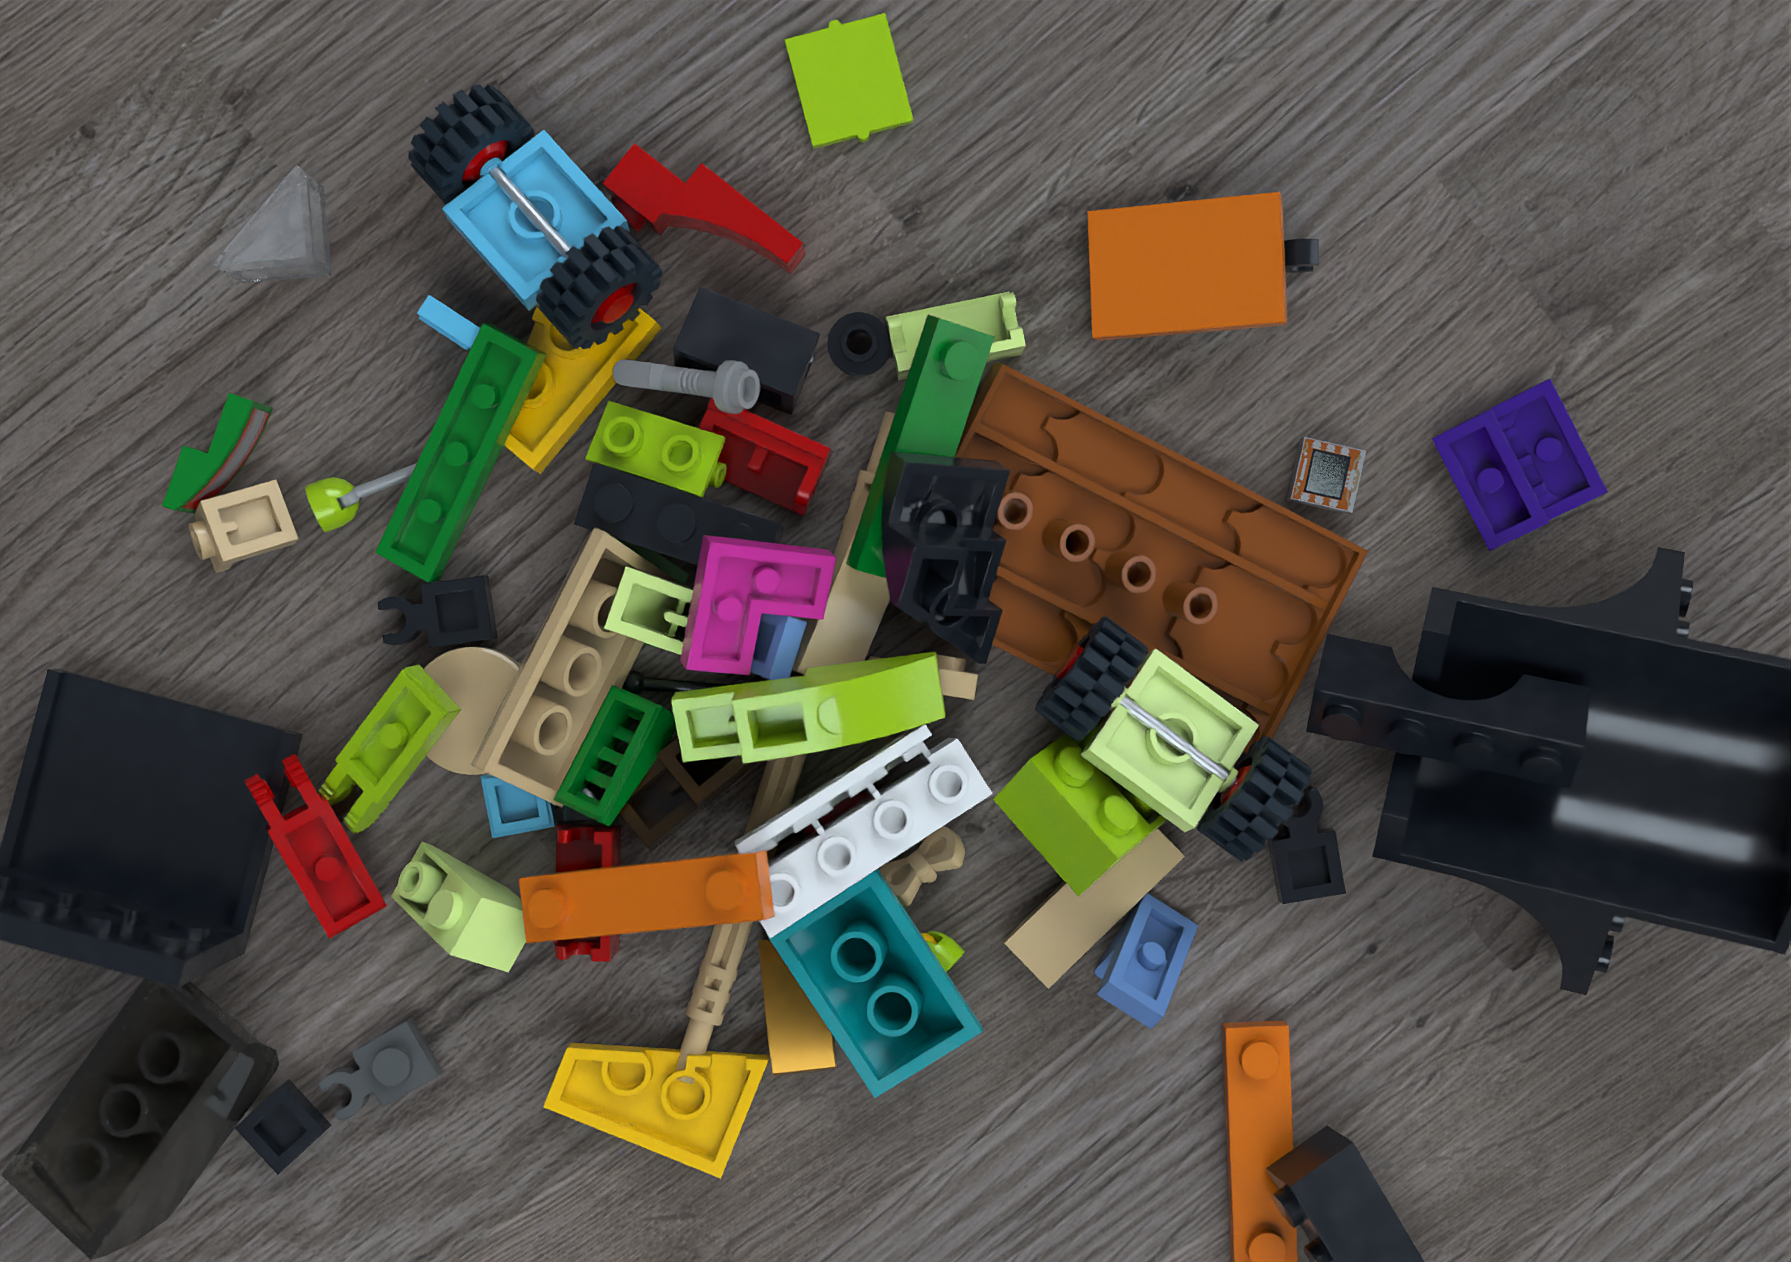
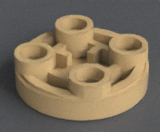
(477, 683)

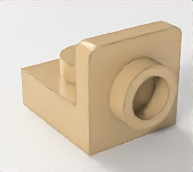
(242, 525)

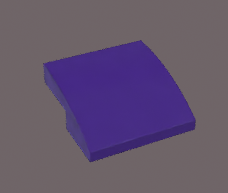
(1519, 464)

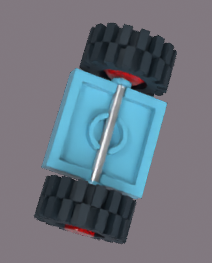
(534, 216)

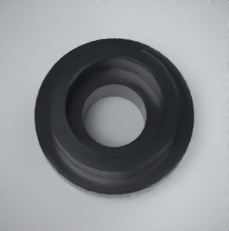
(862, 364)

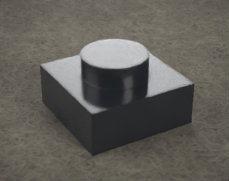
(283, 1126)

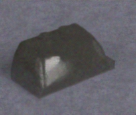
(141, 1117)

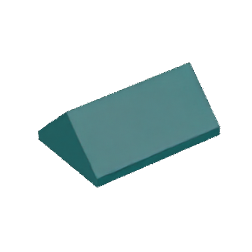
(876, 983)

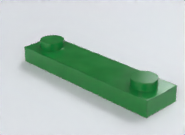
(926, 419)
(460, 452)

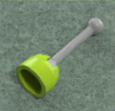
(338, 501)

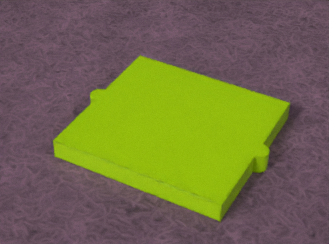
(849, 81)

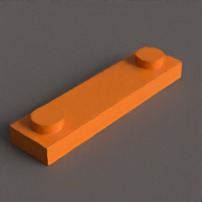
(647, 897)
(1257, 1136)

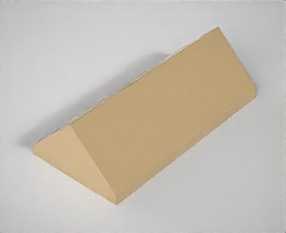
(564, 673)

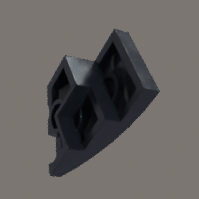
(943, 545)

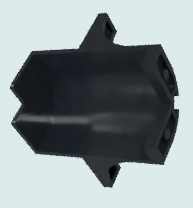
(1676, 789)

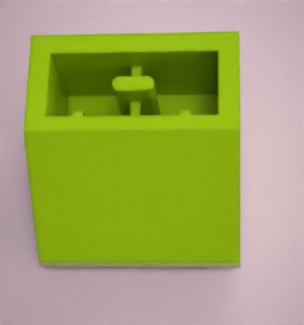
(1076, 812)

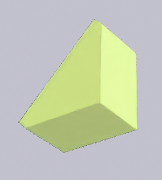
(651, 610)

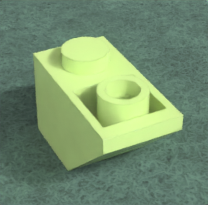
(462, 908)

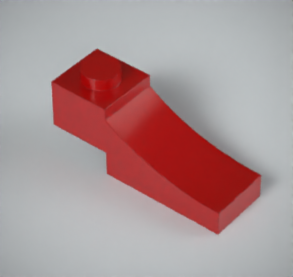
(657, 198)

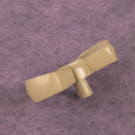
(937, 853)

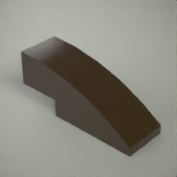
(678, 791)

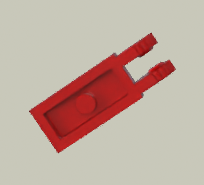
(318, 853)

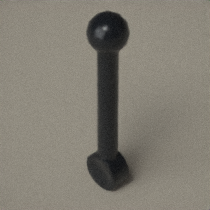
(637, 683)

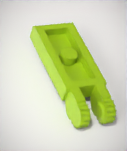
(389, 745)

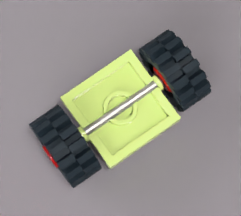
(1173, 741)

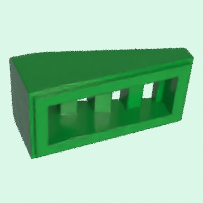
(609, 727)

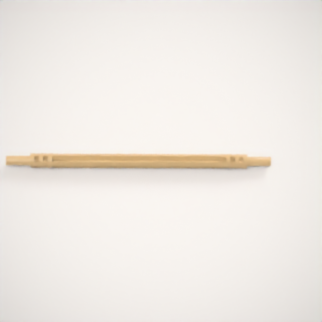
(774, 794)

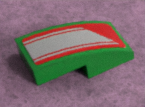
(206, 474)

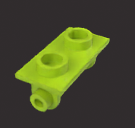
(658, 449)

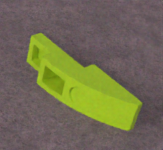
(809, 712)

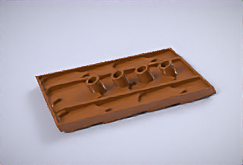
(1155, 546)

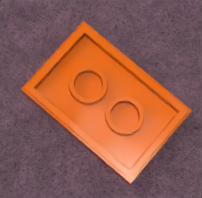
(1187, 267)

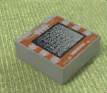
(1326, 475)

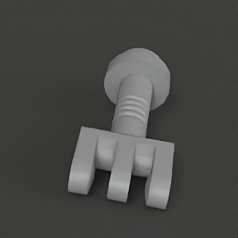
(731, 386)

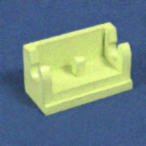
(987, 314)

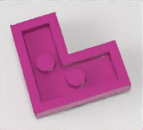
(738, 584)

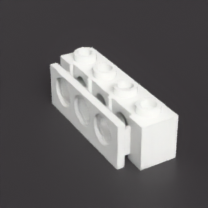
(871, 830)

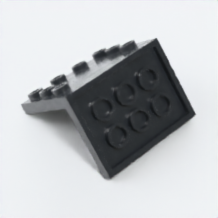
(138, 830)

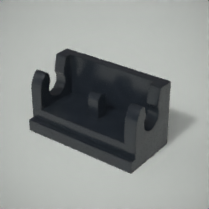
(730, 330)

